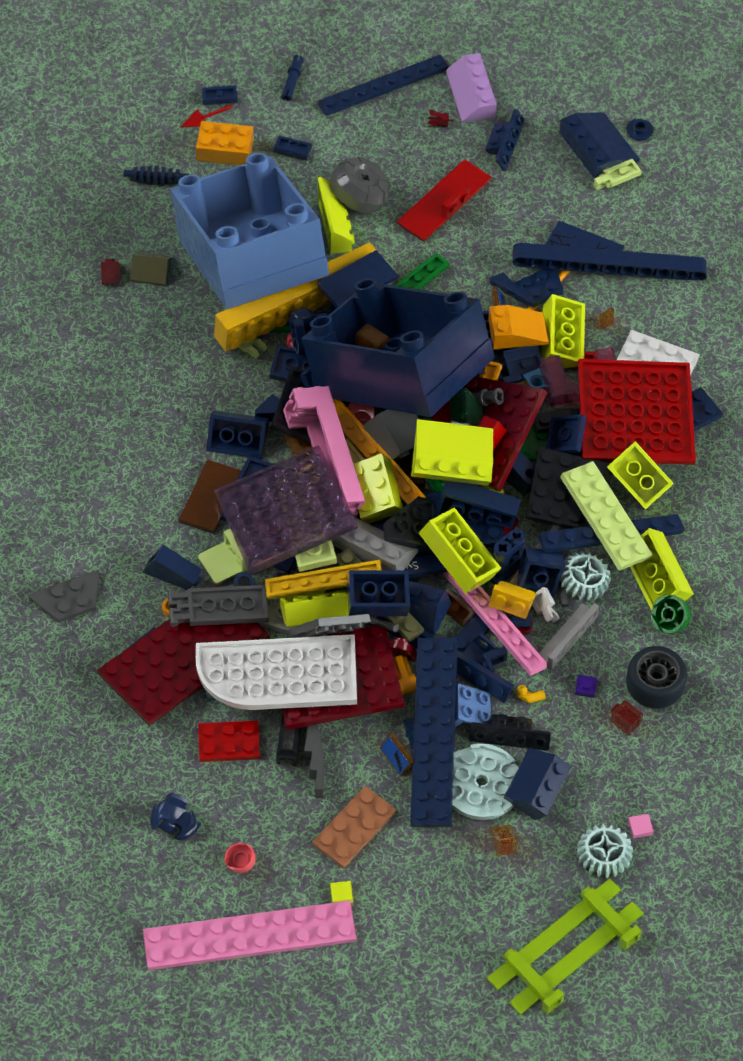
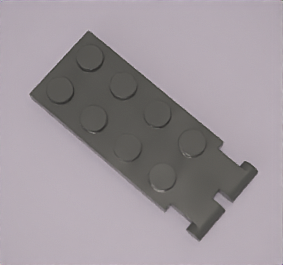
(218, 605)

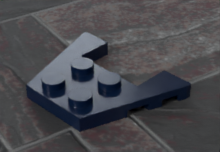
(532, 289)

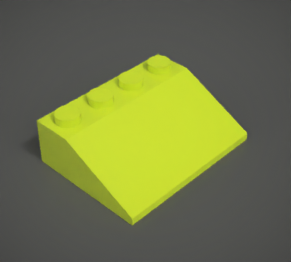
(453, 452)

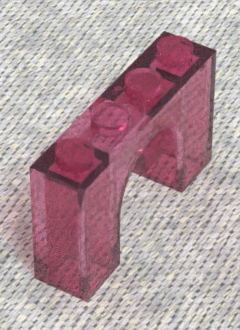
(557, 385)

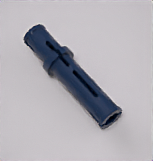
(294, 72)

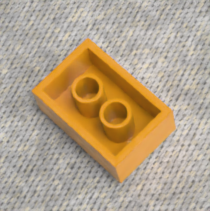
(224, 143)

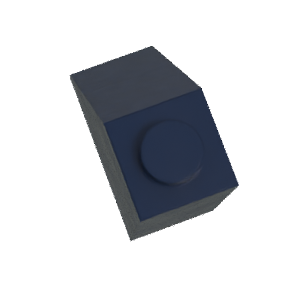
(173, 568)

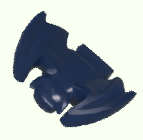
(174, 814)

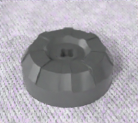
(360, 184)

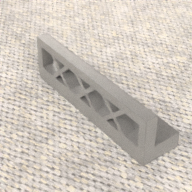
(569, 634)

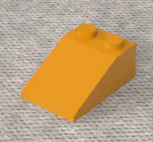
(516, 327)

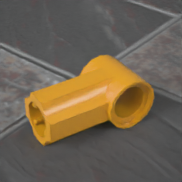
(406, 678)

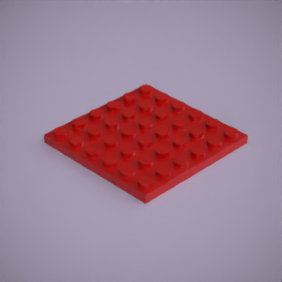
(639, 404)

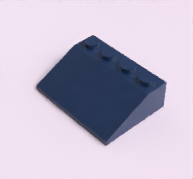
(595, 141)

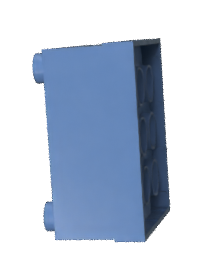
(249, 231)

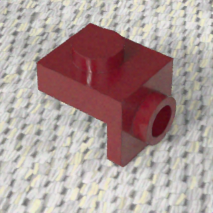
(110, 271)

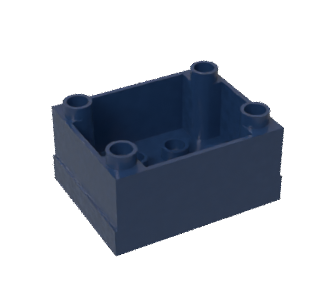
(430, 356)

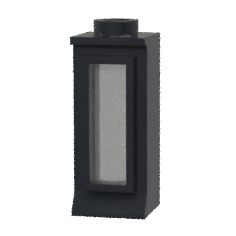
(288, 743)

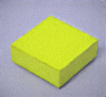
(341, 891)

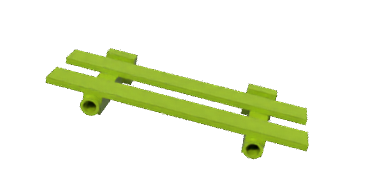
(542, 986)

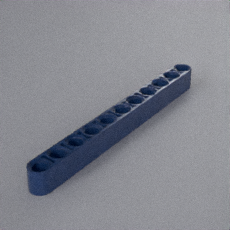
(609, 261)

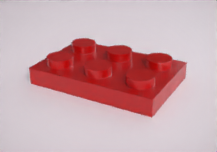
(228, 741)

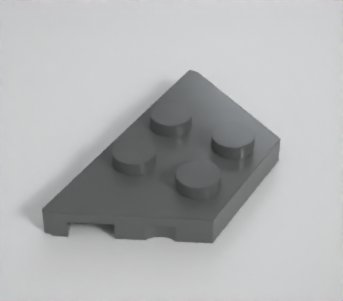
(69, 597)

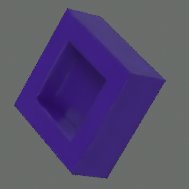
(586, 686)

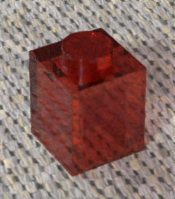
(626, 717)

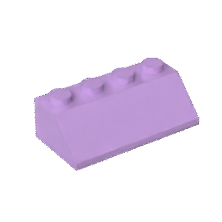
(471, 89)

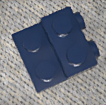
(566, 433)

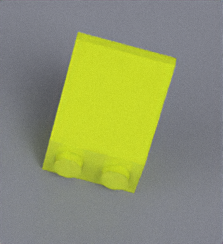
(640, 475)

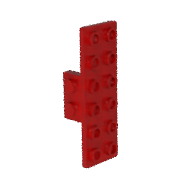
(444, 200)

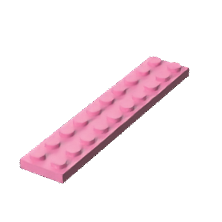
(249, 935)

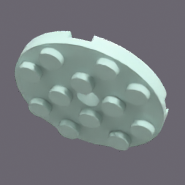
(496, 768)

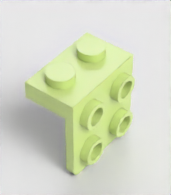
(223, 560)

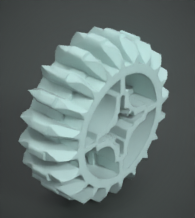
(582, 572)
(595, 857)

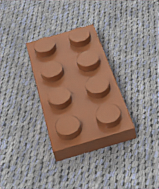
(354, 827)

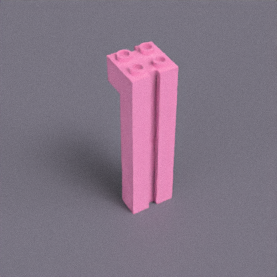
(316, 411)

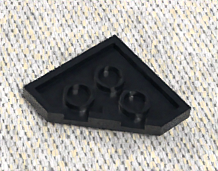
(408, 522)

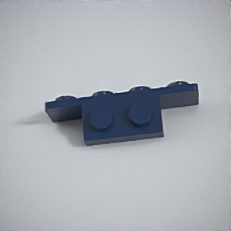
(504, 138)

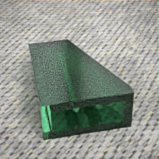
(465, 409)

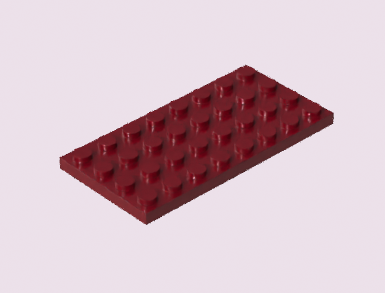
(162, 665)

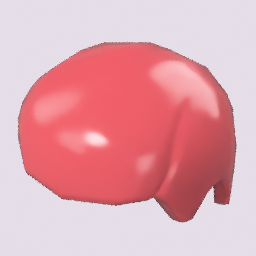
(240, 858)

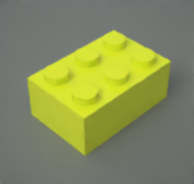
(378, 488)

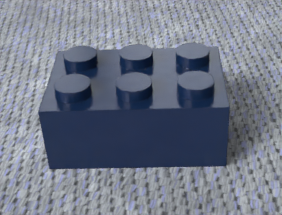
(378, 592)

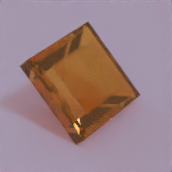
(606, 319)

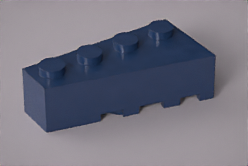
(478, 504)

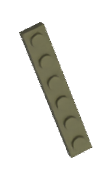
(408, 626)

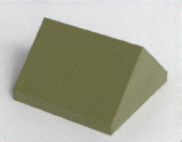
(150, 268)

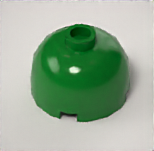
(670, 614)

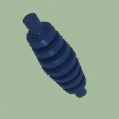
(156, 175)

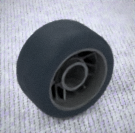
(656, 677)

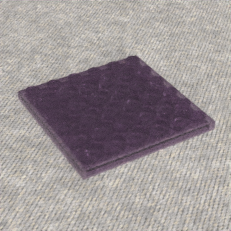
(285, 509)

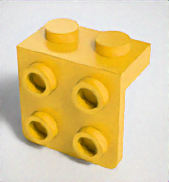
(512, 599)

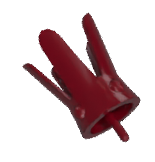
(440, 119)

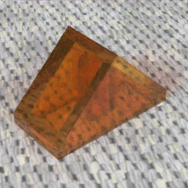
(370, 337)
(504, 840)

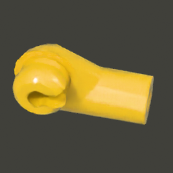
(529, 697)

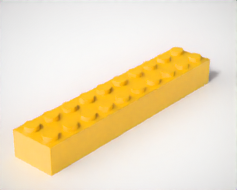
(262, 315)

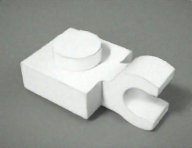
(543, 605)

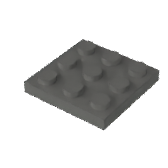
(330, 625)

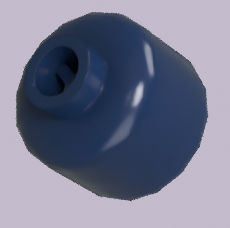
(304, 313)

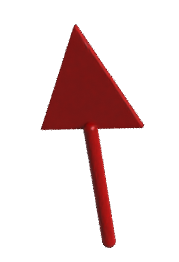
(196, 118)

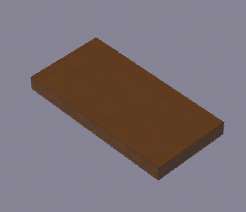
(203, 507)

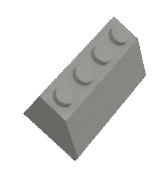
(369, 545)

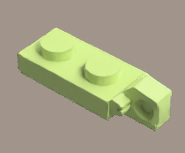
(617, 174)

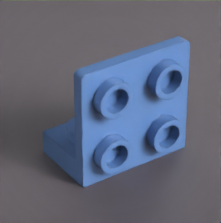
(472, 705)

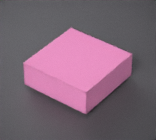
(640, 826)

